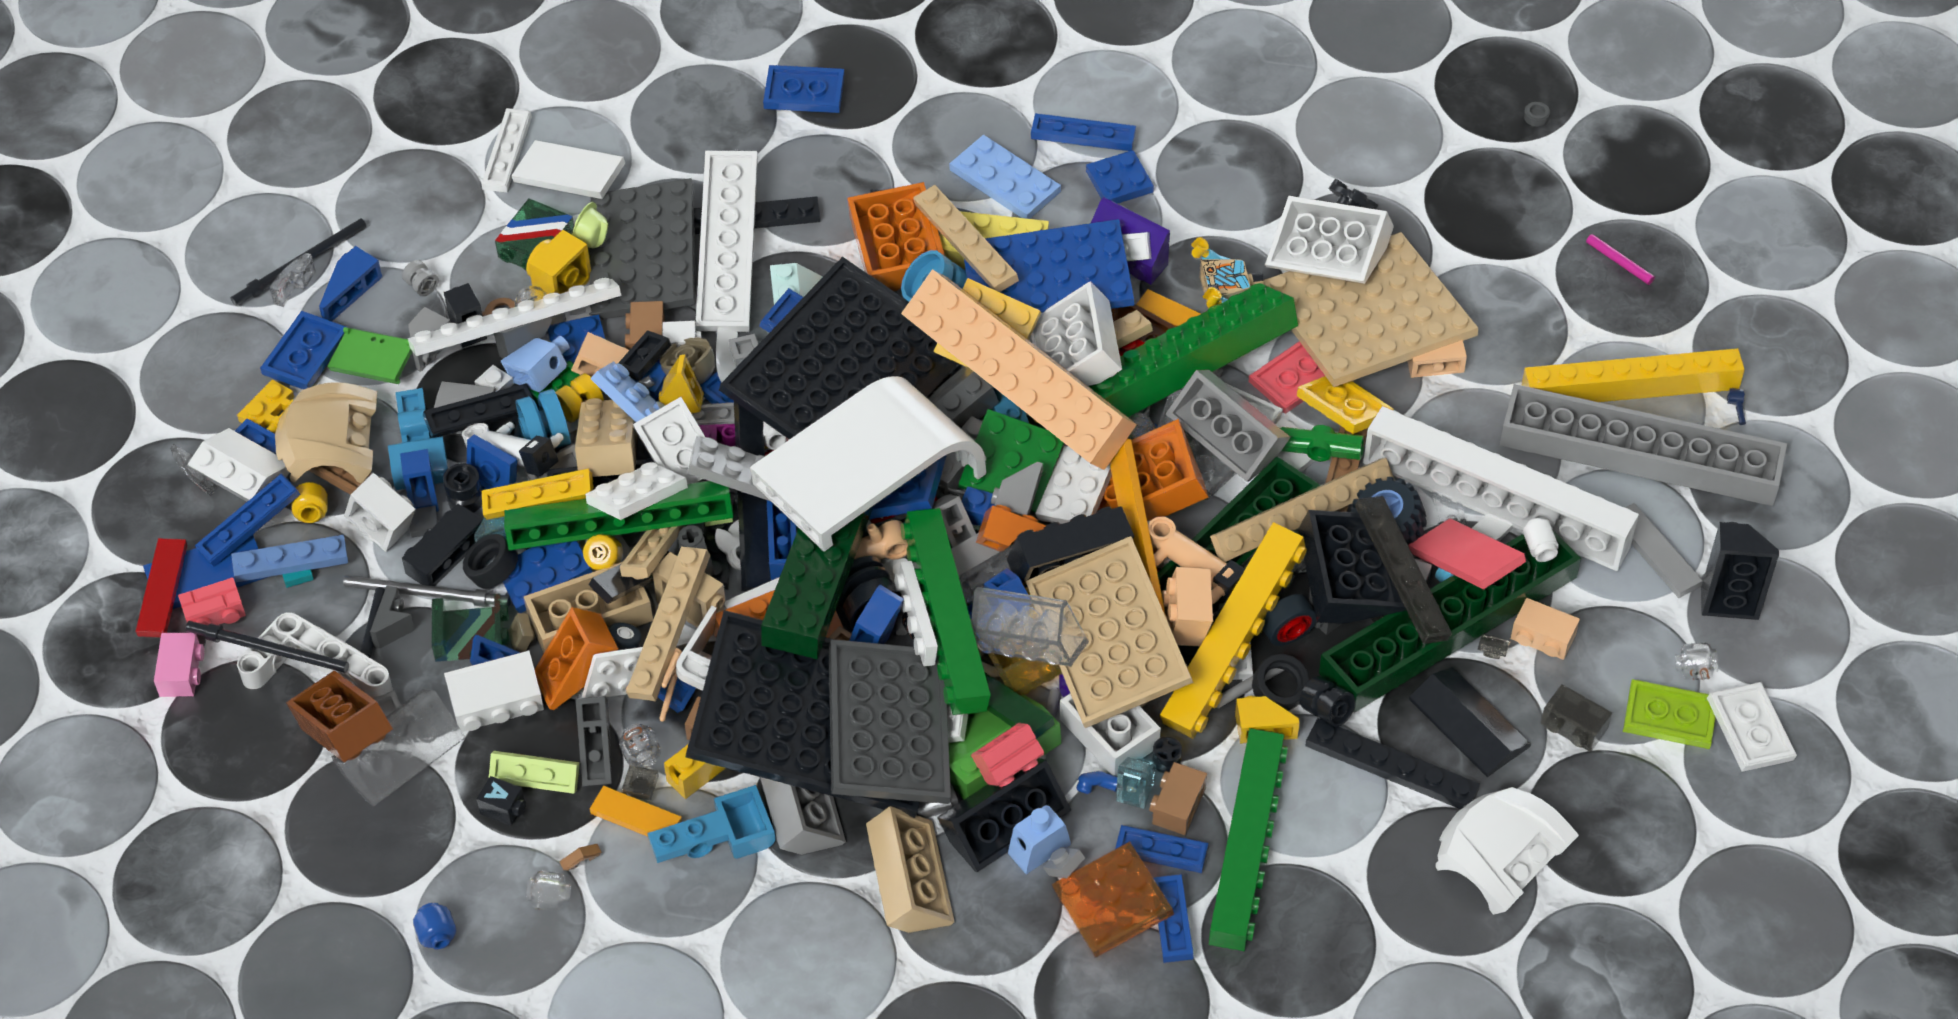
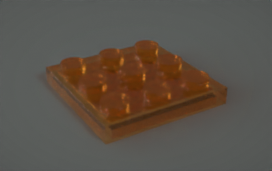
(1112, 899)

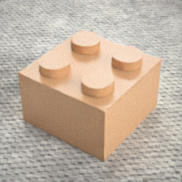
(1189, 605)

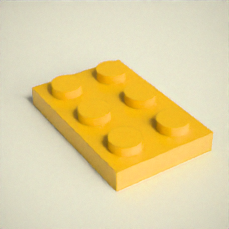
(1344, 404)

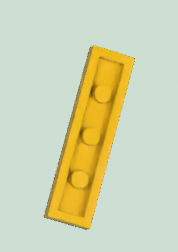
(536, 492)

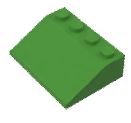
(980, 730)

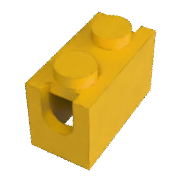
(688, 774)

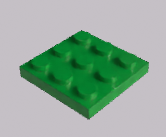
(1009, 448)

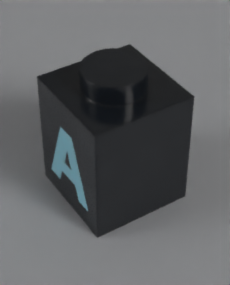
(501, 801)

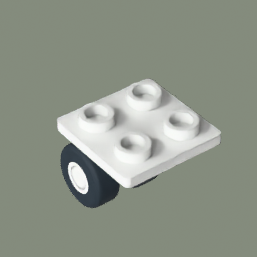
(613, 670)

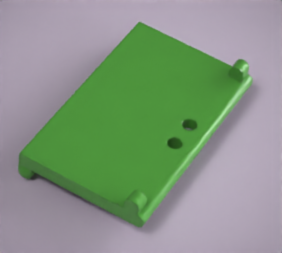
(368, 358)

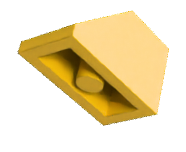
(682, 383)
(1264, 715)

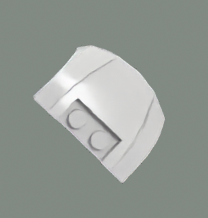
(1503, 843)

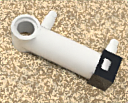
(534, 454)

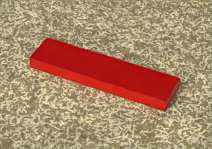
(161, 587)

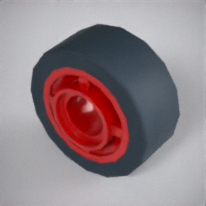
(1289, 620)

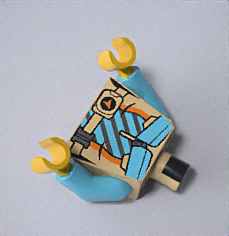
(1221, 275)

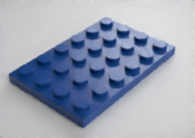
(1063, 260)

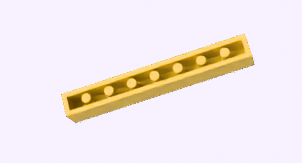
(1641, 376)
(1234, 629)

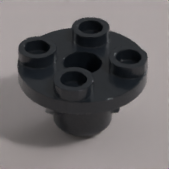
(1350, 197)

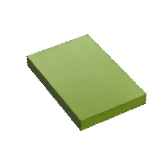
(1669, 714)

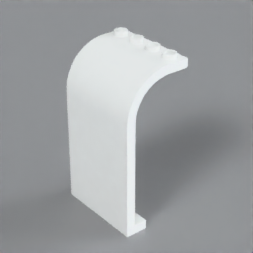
(860, 457)

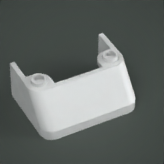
(693, 662)

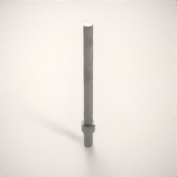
(478, 598)

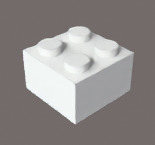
(380, 511)

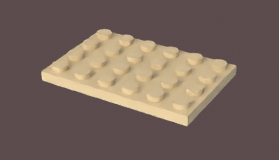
(1130, 641)

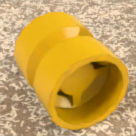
(580, 391)

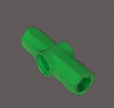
(1323, 443)

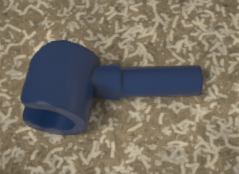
(1736, 397)

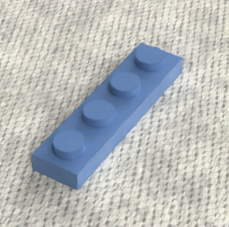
(289, 558)

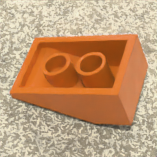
(570, 653)

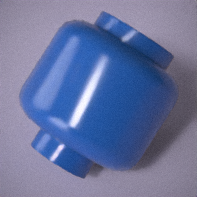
(434, 924)

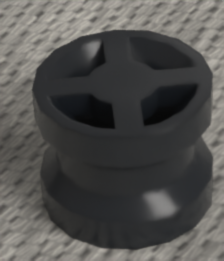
(1169, 747)

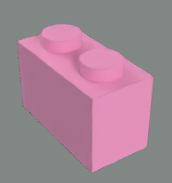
(178, 664)

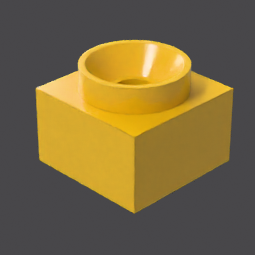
(559, 263)

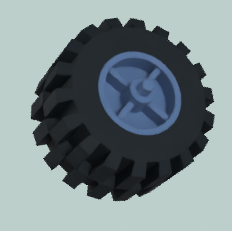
(1403, 503)

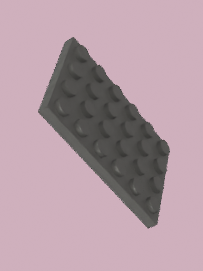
(647, 246)
(887, 724)

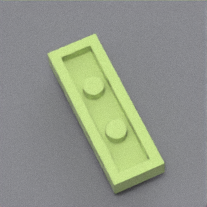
(535, 771)

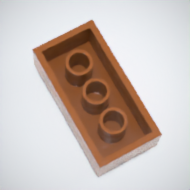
(339, 716)

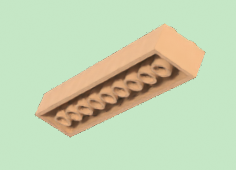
(1019, 370)

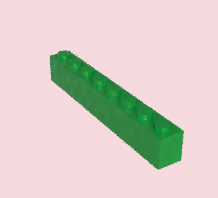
(581, 521)
(944, 600)
(1247, 839)

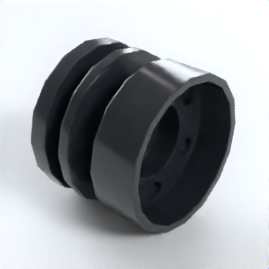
(861, 584)

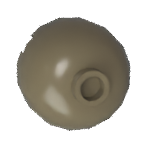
(698, 354)

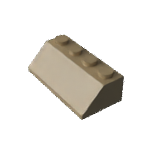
(909, 871)

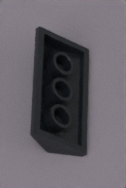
(1469, 721)

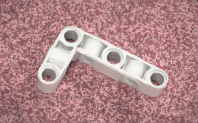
(308, 637)

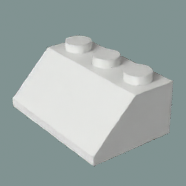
(237, 464)
(494, 691)

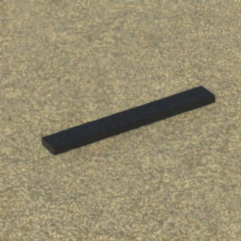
(751, 509)

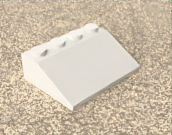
(1329, 239)
(1080, 335)

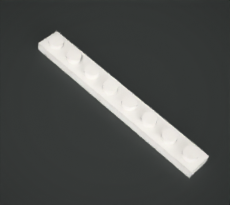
(504, 318)

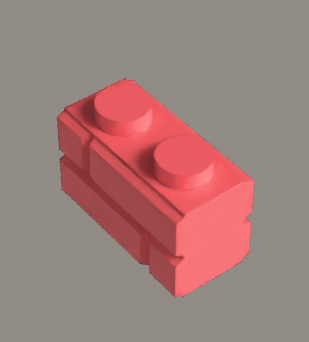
(213, 603)
(1007, 755)

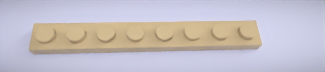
(1290, 514)

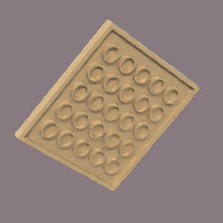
(1376, 324)

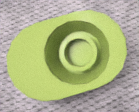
(591, 226)

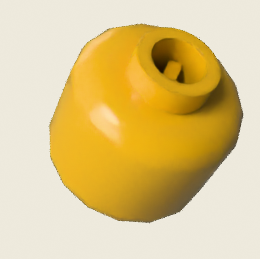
(311, 504)
(611, 552)

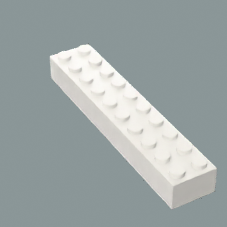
(1500, 486)

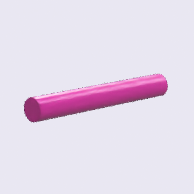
(1620, 259)

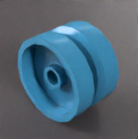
(922, 267)
(545, 422)

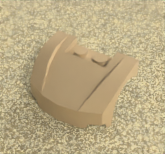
(327, 428)

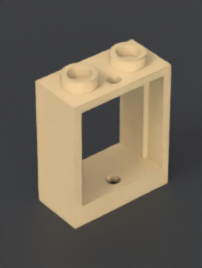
(708, 594)

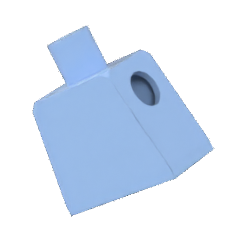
(537, 362)
(1037, 838)

